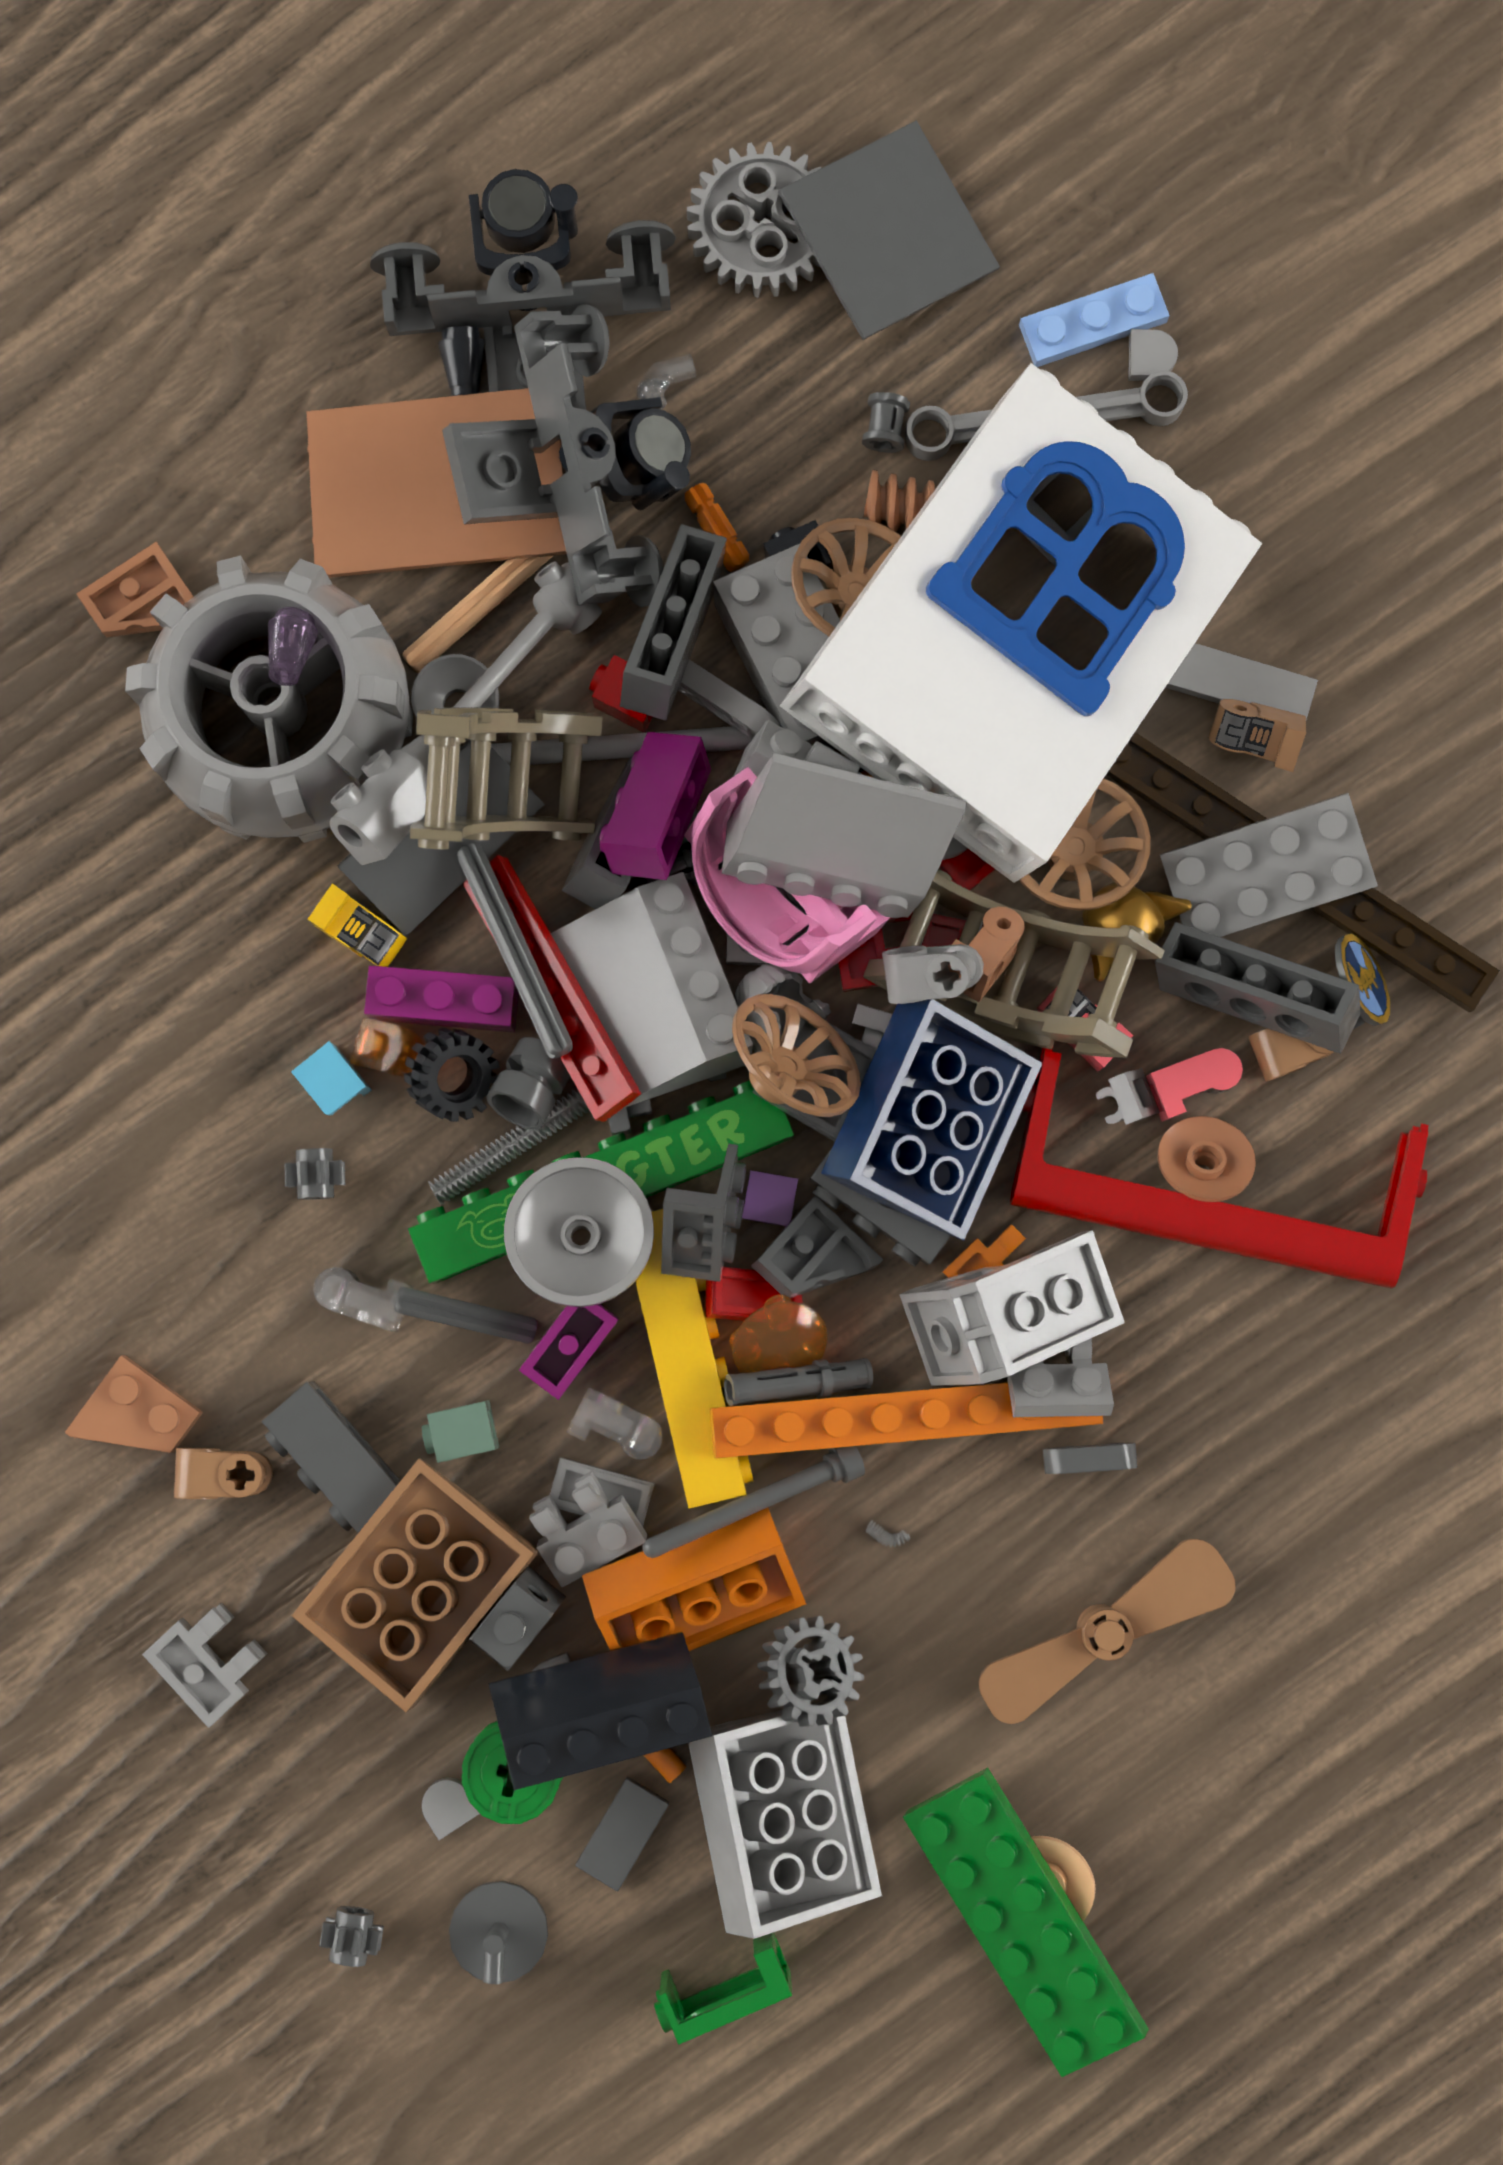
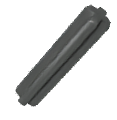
(465, 1315)

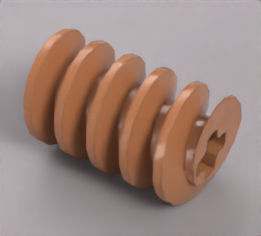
(895, 504)

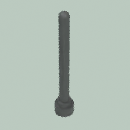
(837, 1465)

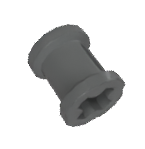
(886, 422)

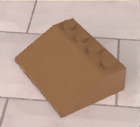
(415, 1584)

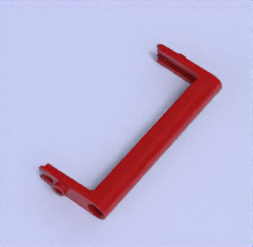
(1218, 1224)

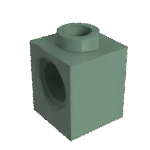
(460, 1432)

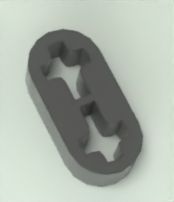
(1090, 1458)

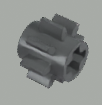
(314, 1174)
(351, 1936)

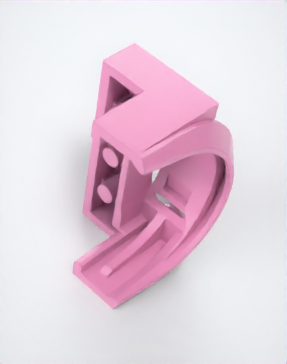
(759, 914)

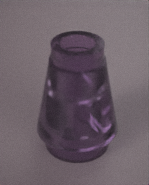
(289, 644)

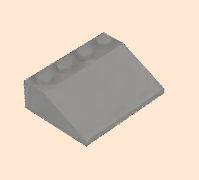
(840, 836)
(656, 986)
(783, 1822)

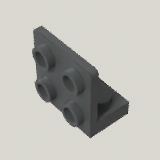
(699, 1225)

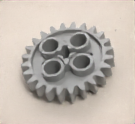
(737, 250)

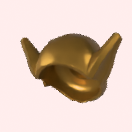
(1136, 909)

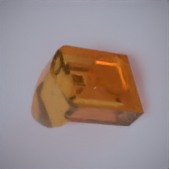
(384, 1047)

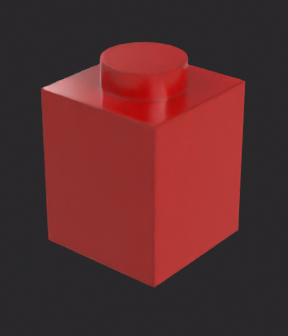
(607, 694)

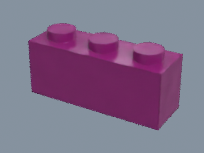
(655, 805)
(441, 999)

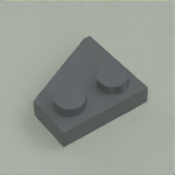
(814, 1252)

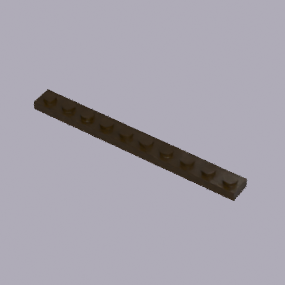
(1367, 914)

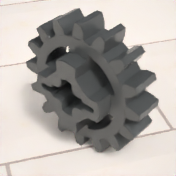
(792, 1676)

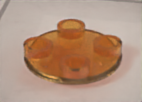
(779, 1337)

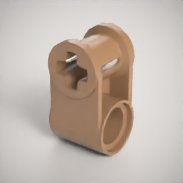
(1283, 1054)
(213, 1473)

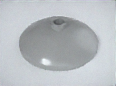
(570, 1198)

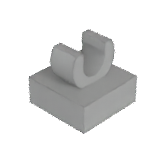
(875, 1024)
(1132, 1097)

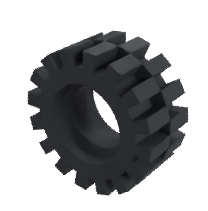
(427, 1066)

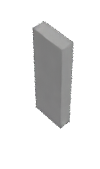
(1221, 676)

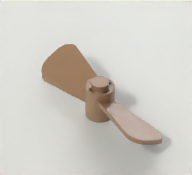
(1177, 1588)

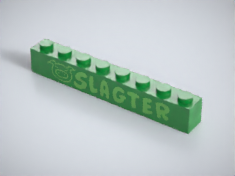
(655, 1160)

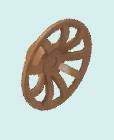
(846, 580)
(1084, 850)
(783, 1068)

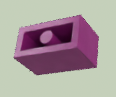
(567, 1347)

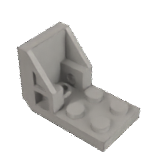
(1012, 1314)

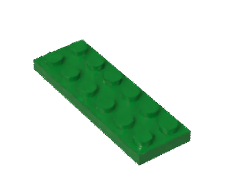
(1025, 1923)

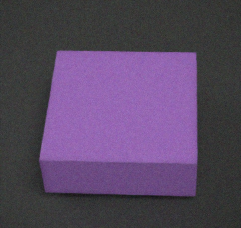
(769, 1198)

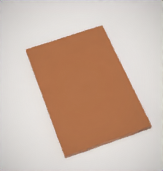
(389, 490)

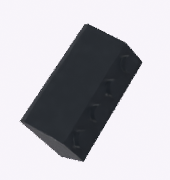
(599, 1710)

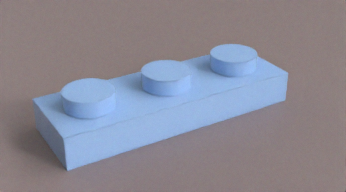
(1093, 320)

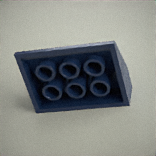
(932, 1116)

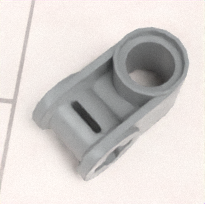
(924, 974)

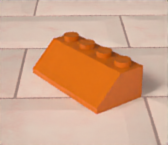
(697, 1589)

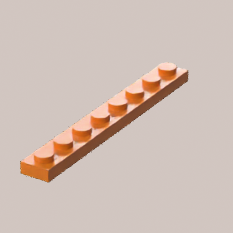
(873, 1420)

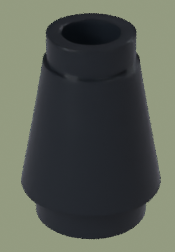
(462, 358)

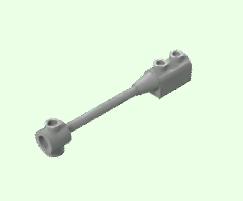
(380, 812)

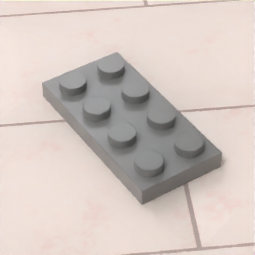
(1271, 868)

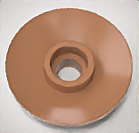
(1211, 1144)

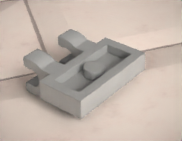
(1063, 1388)
(592, 1539)
(197, 1671)

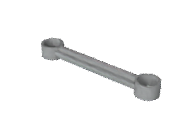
(1109, 405)

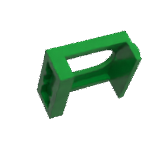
(728, 1999)

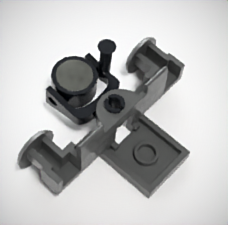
(521, 219)
(641, 464)

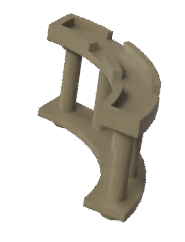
(454, 725)
(1001, 1013)

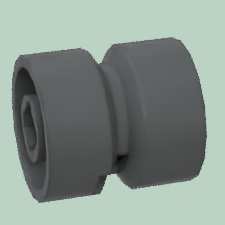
(527, 1087)

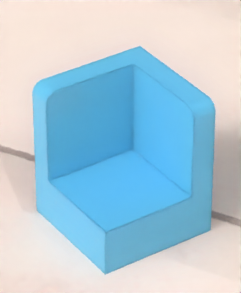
(330, 1078)

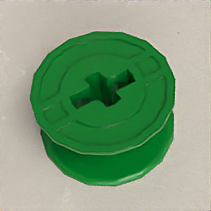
(486, 1783)

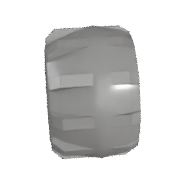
(196, 636)

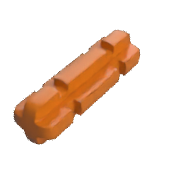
(714, 521)

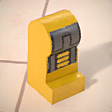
(356, 927)

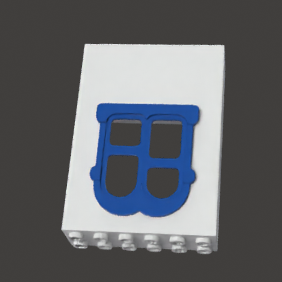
(970, 705)

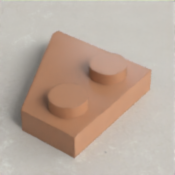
(128, 593)
(135, 1411)

